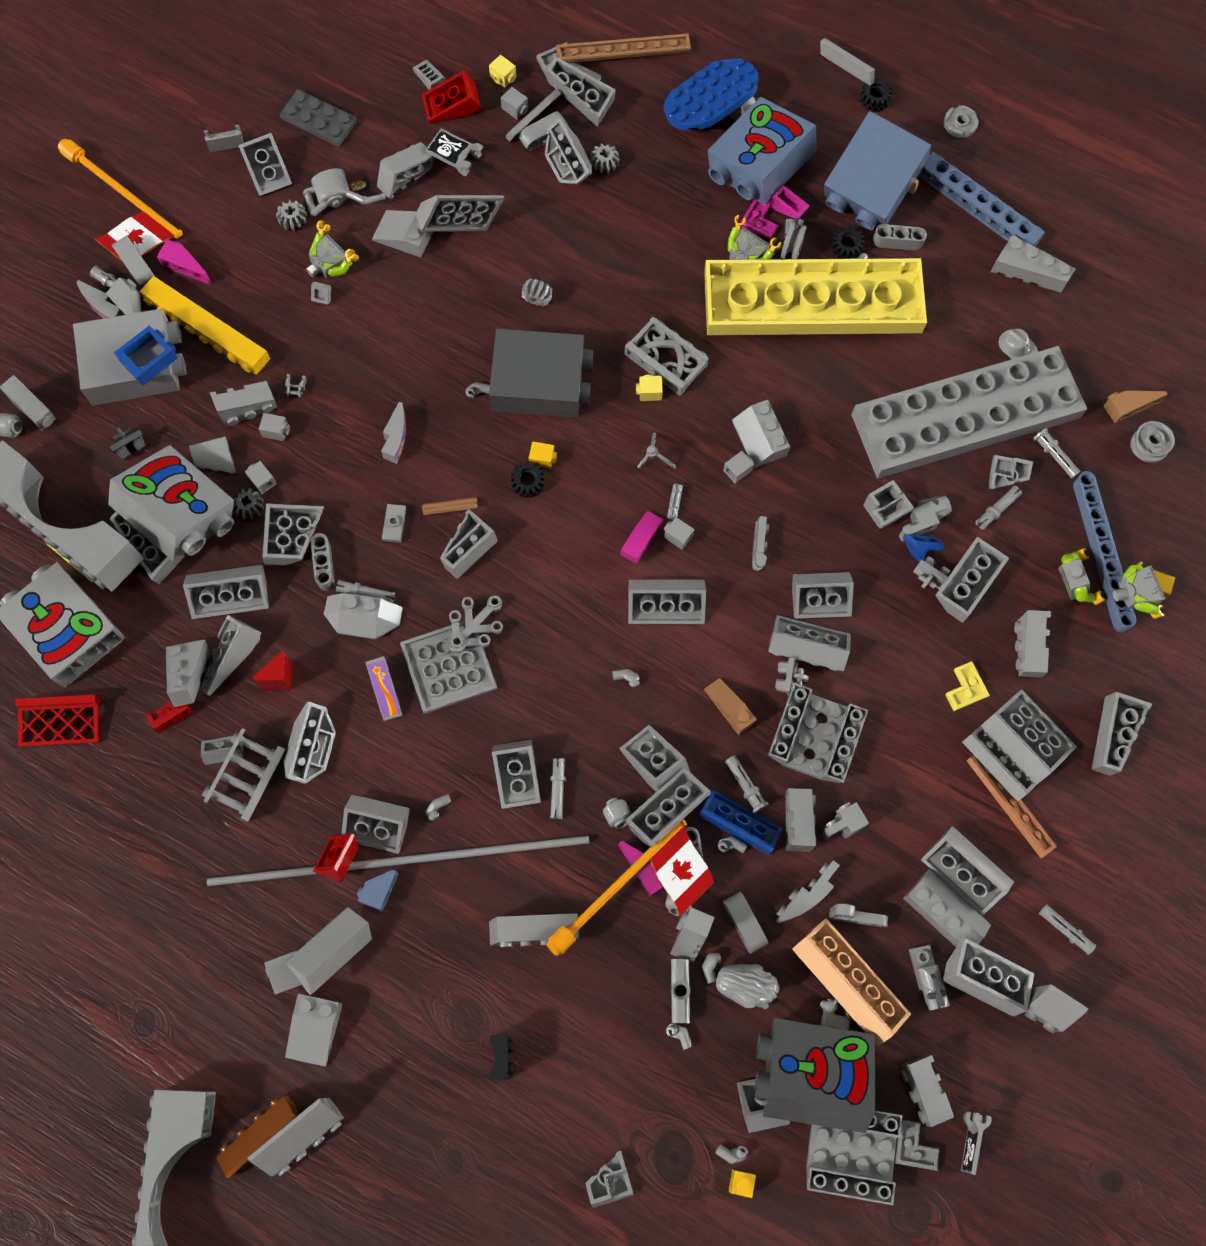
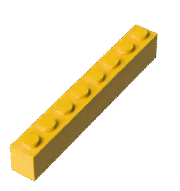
(205, 325)

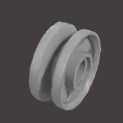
(793, 241)
(1159, 434)

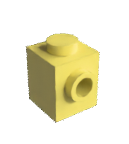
(502, 71)
(649, 388)

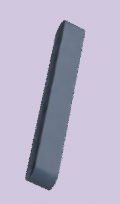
(1103, 542)

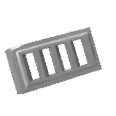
(432, 70)

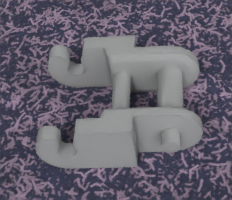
(301, 387)

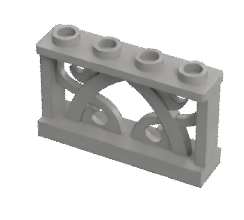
(673, 340)

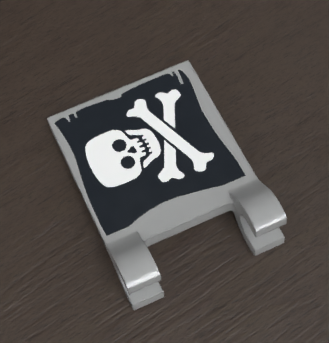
(453, 150)
(973, 1141)

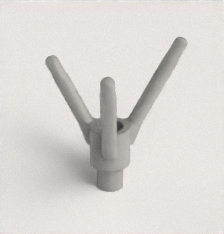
(652, 452)

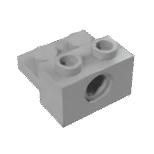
(847, 821)

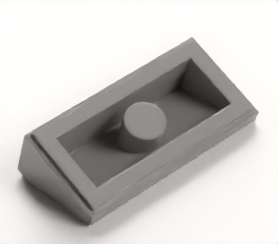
(217, 750)

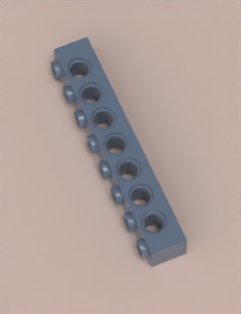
(978, 201)

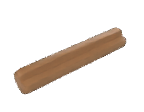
(448, 506)

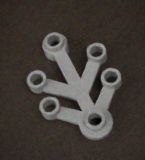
(473, 626)

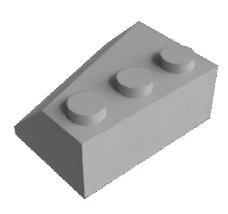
(288, 532)

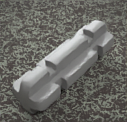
(674, 501)

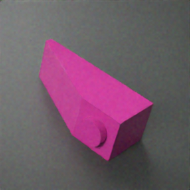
(177, 258)
(646, 873)

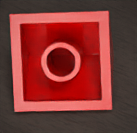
(275, 674)
(337, 857)

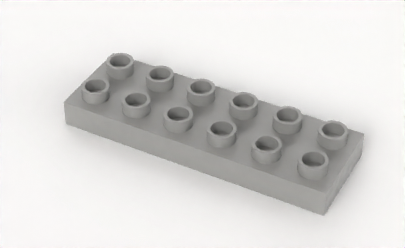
(968, 412)

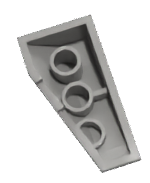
(235, 644)

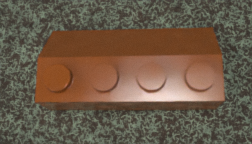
(266, 1125)

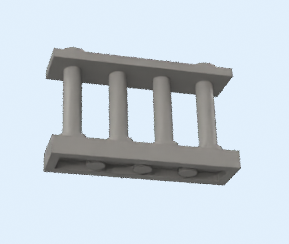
(254, 791)

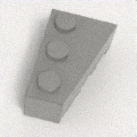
(403, 167)
(244, 403)
(468, 544)
(1031, 643)
(184, 669)
(800, 820)
(926, 1091)

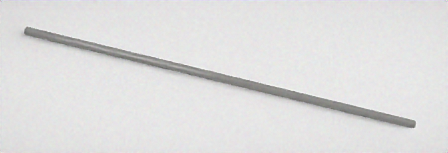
(404, 860)

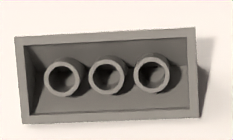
(329, 950)

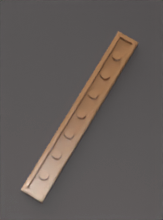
(624, 48)

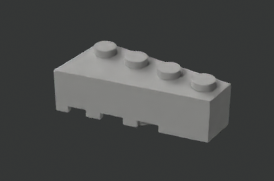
(582, 90)
(1032, 265)
(155, 561)
(1117, 731)
(527, 929)
(693, 931)

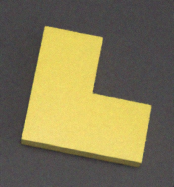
(971, 690)

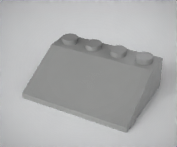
(458, 212)
(297, 1137)

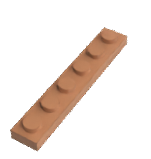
(1015, 810)

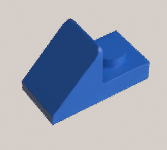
(920, 545)

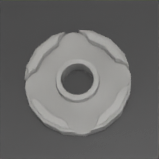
(957, 129)

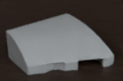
(213, 455)
(1008, 471)
(610, 1183)

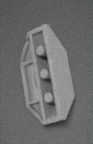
(566, 154)
(362, 615)
(309, 744)

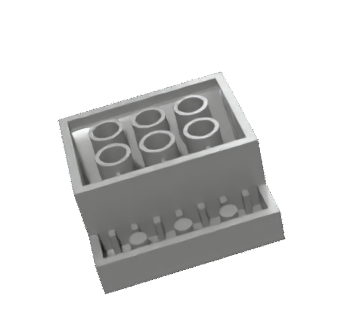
(1019, 745)

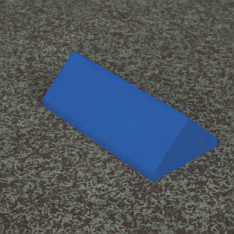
(740, 822)

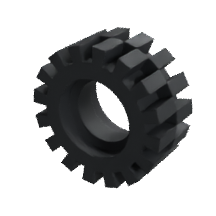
(873, 102)
(848, 234)
(527, 489)

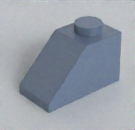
(377, 890)

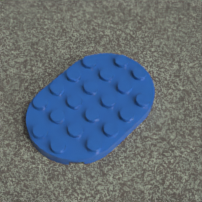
(711, 94)

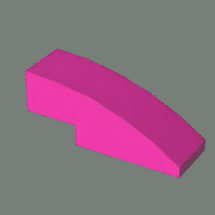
(788, 203)
(641, 537)

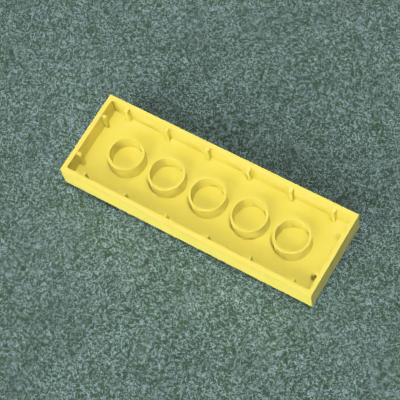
(814, 296)

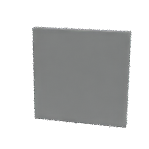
(443, 675)

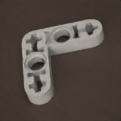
(847, 913)

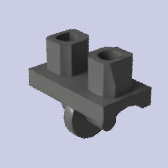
(121, 446)

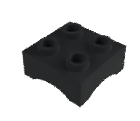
(502, 1067)

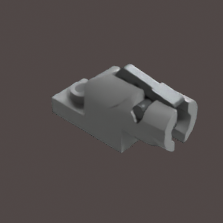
(927, 516)
(929, 977)

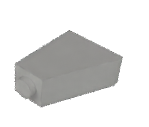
(27, 403)

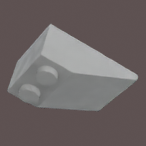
(265, 164)
(402, 232)
(653, 757)
(516, 774)
(1053, 1008)
(312, 1029)

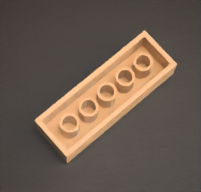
(852, 982)

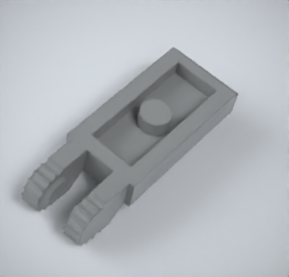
(760, 545)

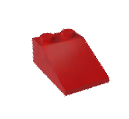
(452, 98)

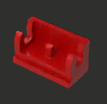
(168, 716)

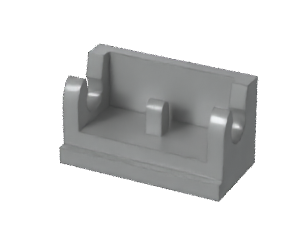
(224, 140)

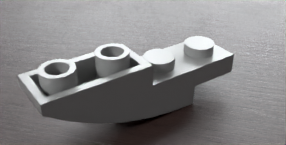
(805, 900)

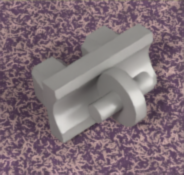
(930, 575)
(790, 668)

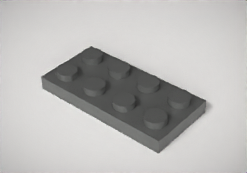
(318, 118)

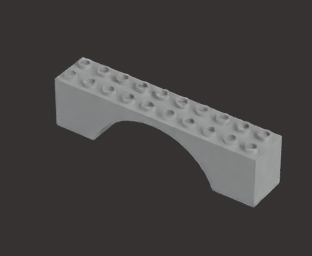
(93, 549)
(175, 1125)

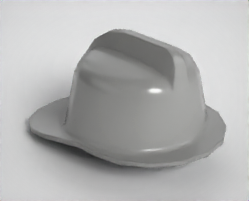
(1016, 343)

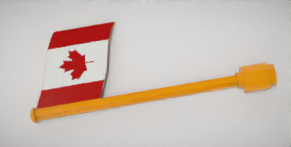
(144, 229)
(677, 868)

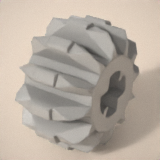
(605, 158)
(291, 215)
(536, 292)

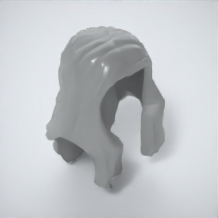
(747, 985)

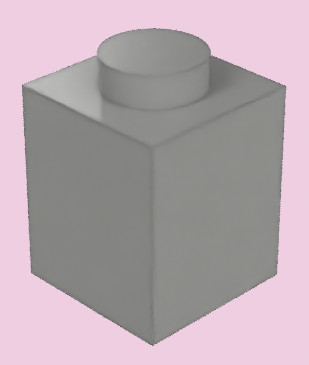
(514, 103)
(274, 427)
(738, 466)
(260, 477)
(678, 533)

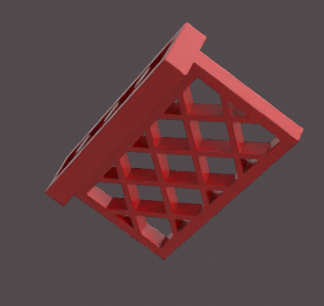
(53, 704)

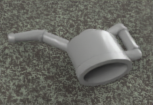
(332, 191)

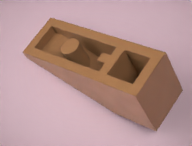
(1131, 402)
(730, 706)

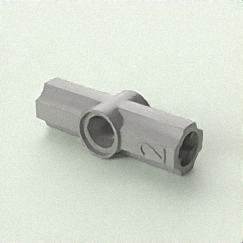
(680, 1005)

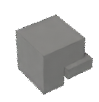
(887, 504)
(280, 974)

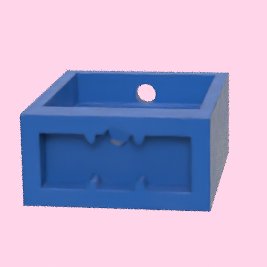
(156, 365)

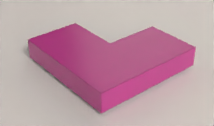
(757, 223)

